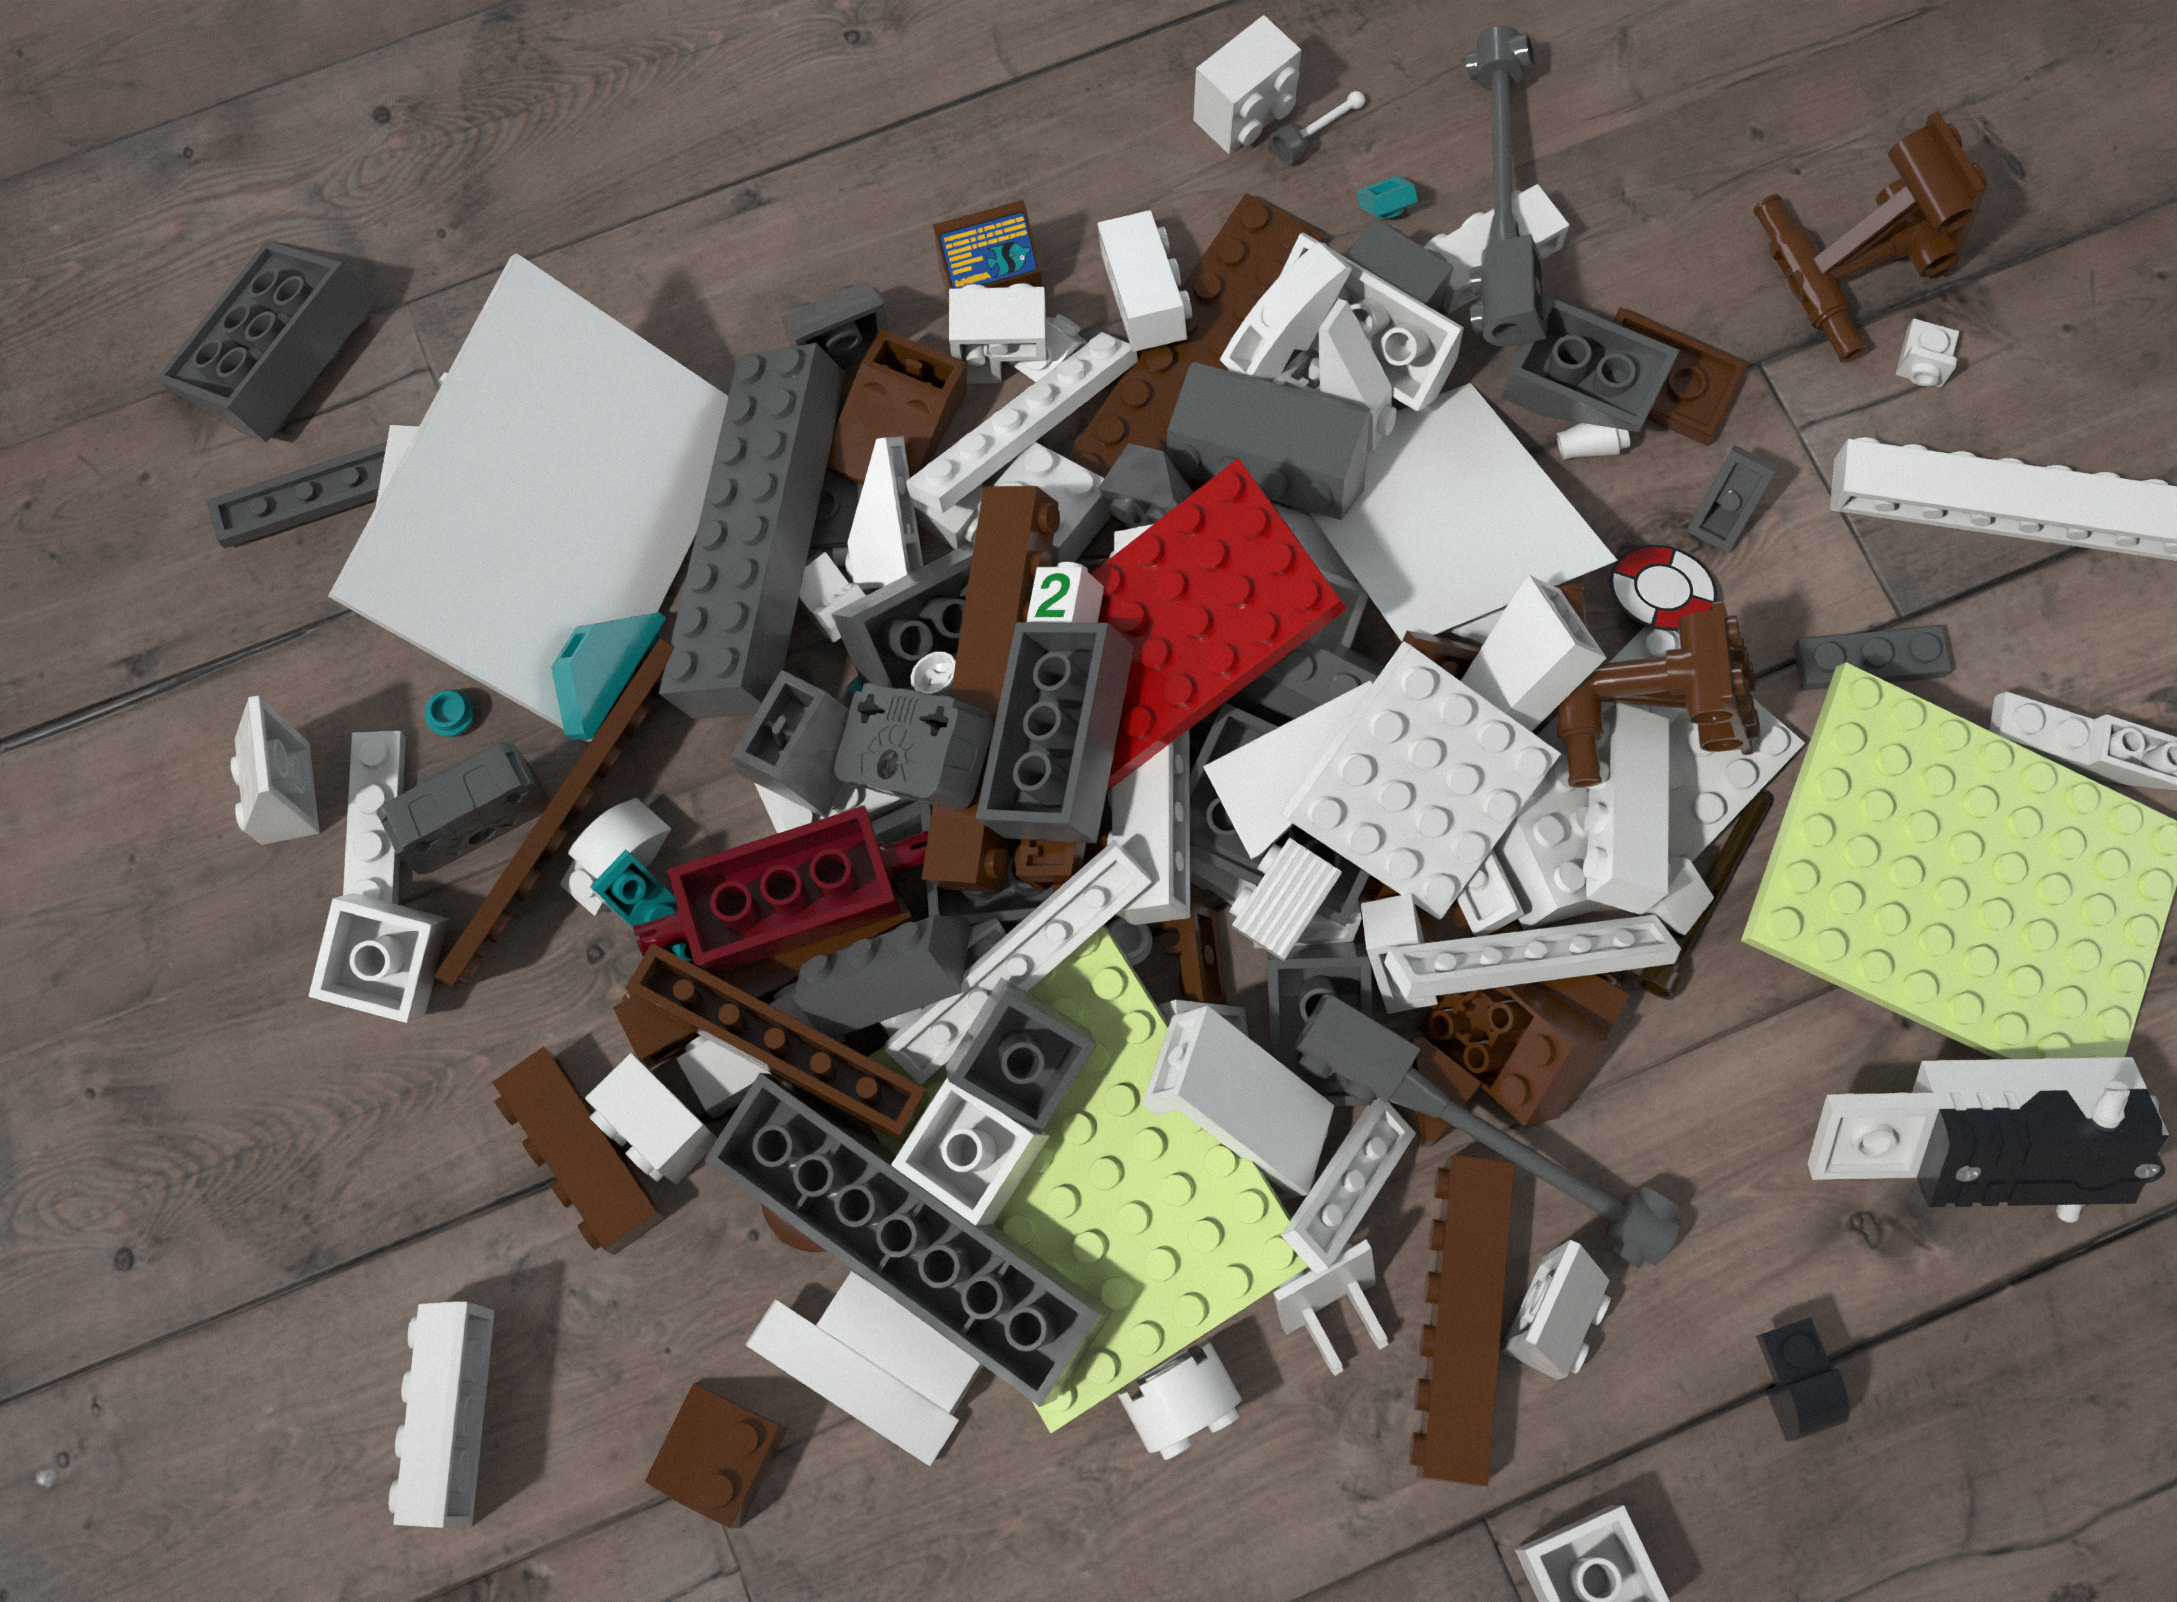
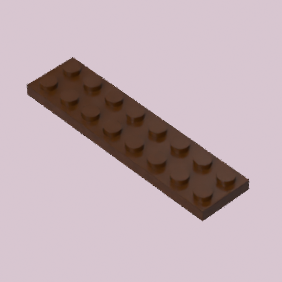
(1222, 292)
(548, 833)

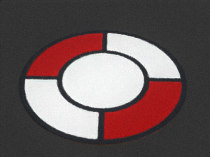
(1661, 585)

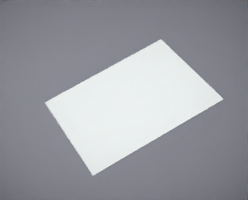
(1457, 519)

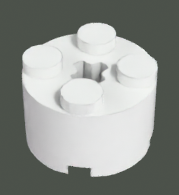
(1181, 1400)

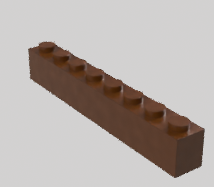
(1009, 545)

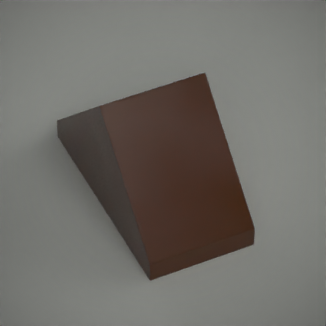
(1449, 1077)

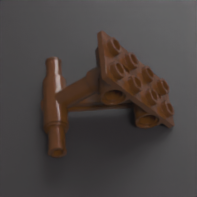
(1917, 216)
(1705, 676)

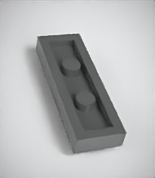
(1885, 654)

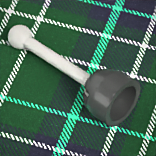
(1292, 140)

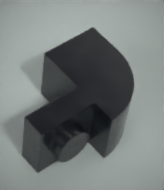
(1807, 1390)

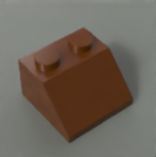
(716, 1456)

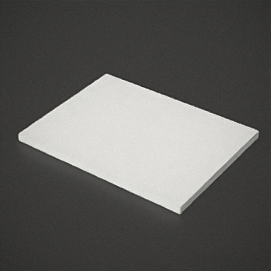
(537, 491)

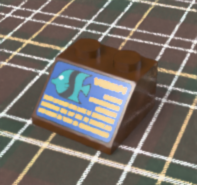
(988, 249)

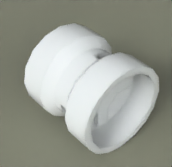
(934, 674)

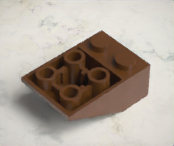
(897, 393)
(1518, 1044)

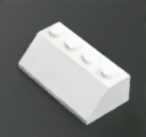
(1408, 337)
(443, 1415)

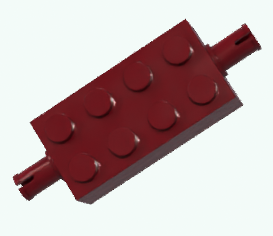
(783, 891)

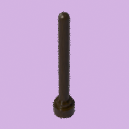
(1666, 979)

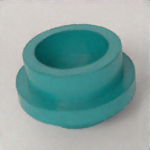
(449, 713)

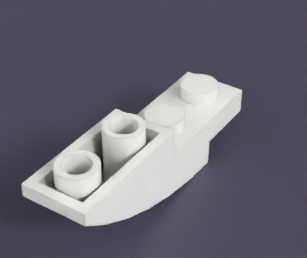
(1287, 315)
(2094, 748)

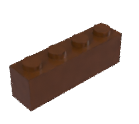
(579, 1154)

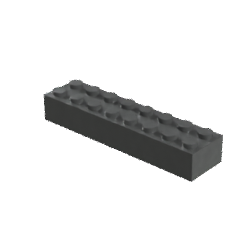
(754, 532)
(952, 1275)

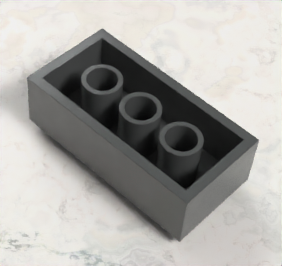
(907, 620)
(1055, 732)

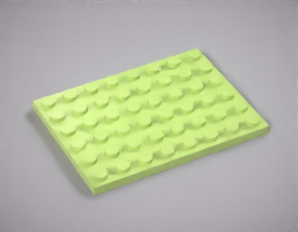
(1965, 879)
(1134, 1200)

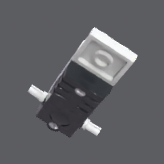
(2002, 1133)

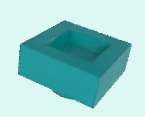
(1387, 197)

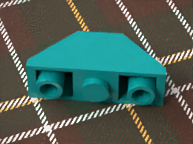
(599, 667)
(636, 896)

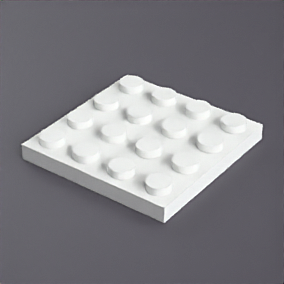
(1420, 781)
(1703, 785)

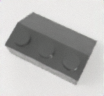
(884, 975)

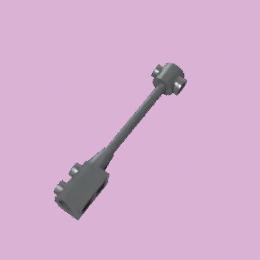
(1510, 263)
(1380, 1067)

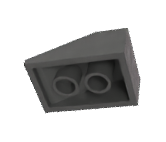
(1589, 370)
(1294, 993)

